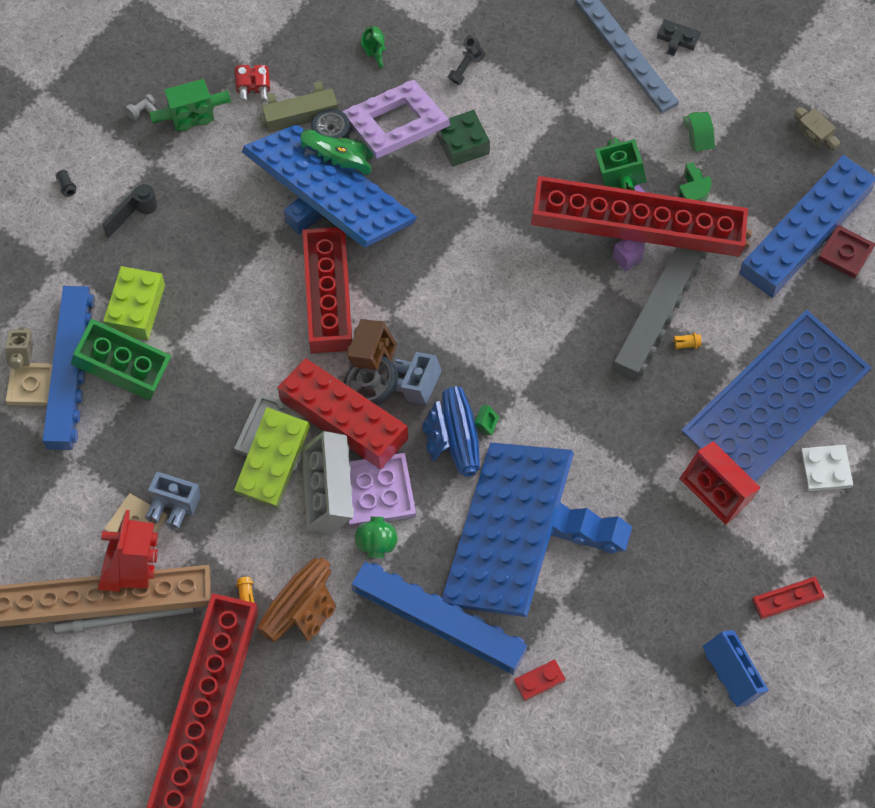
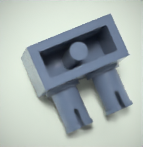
(419, 378)
(174, 494)

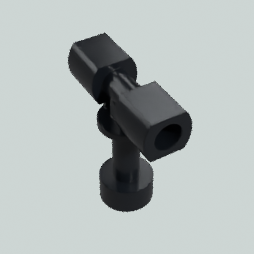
(473, 53)

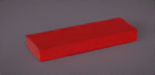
(788, 598)

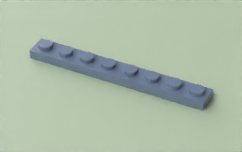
(628, 54)

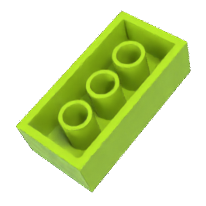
(272, 457)

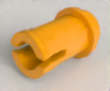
(687, 341)
(244, 586)

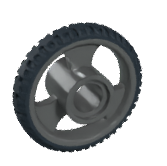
(372, 382)

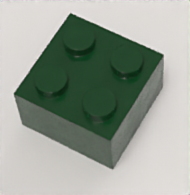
(464, 139)

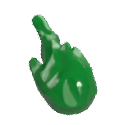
(373, 42)

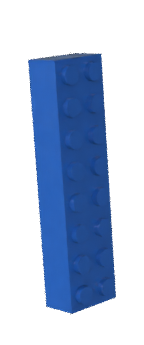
(807, 226)

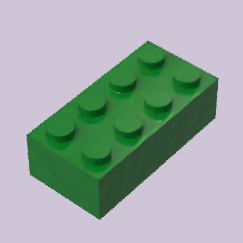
(120, 359)

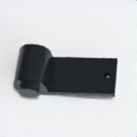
(140, 199)

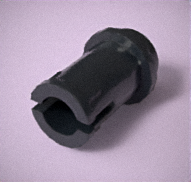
(68, 188)

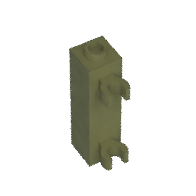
(298, 109)

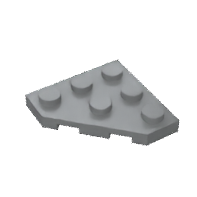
(249, 431)

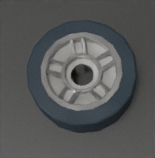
(332, 118)

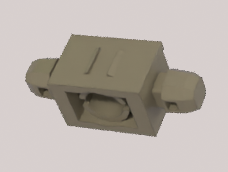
(816, 128)
(19, 347)

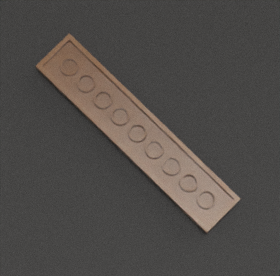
(81, 598)

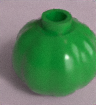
(376, 537)

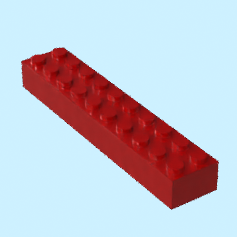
(639, 216)
(204, 704)

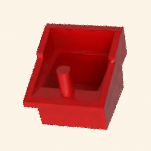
(129, 555)

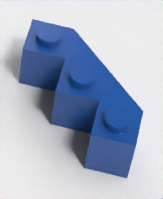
(589, 529)

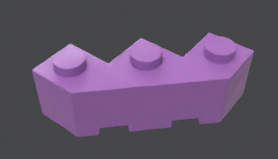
(628, 252)

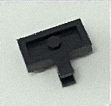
(677, 36)

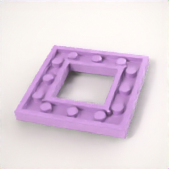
(430, 118)

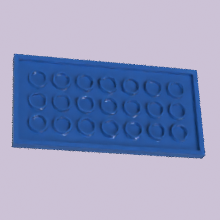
(333, 191)
(779, 396)
(508, 529)

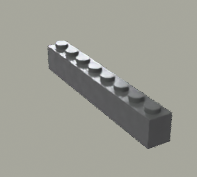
(658, 312)

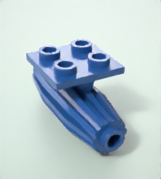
(453, 429)

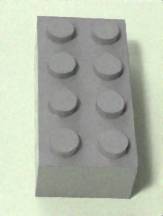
(327, 483)

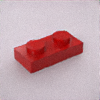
(539, 680)

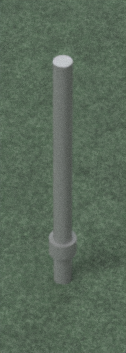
(80, 624)

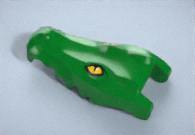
(341, 151)

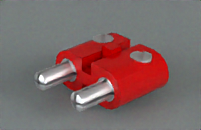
(252, 79)

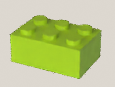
(135, 302)

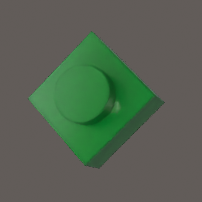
(486, 420)

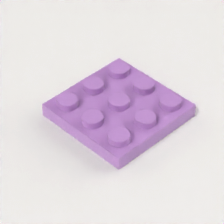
(382, 491)

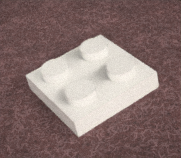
(826, 468)

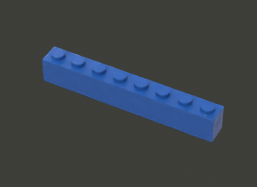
(65, 378)
(439, 617)

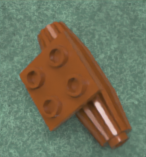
(300, 602)

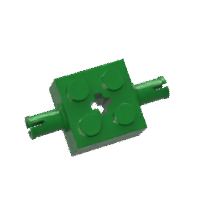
(189, 105)
(621, 164)

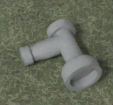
(133, 111)

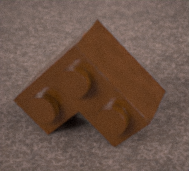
(370, 343)

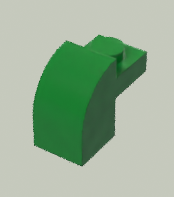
(700, 131)
(697, 186)

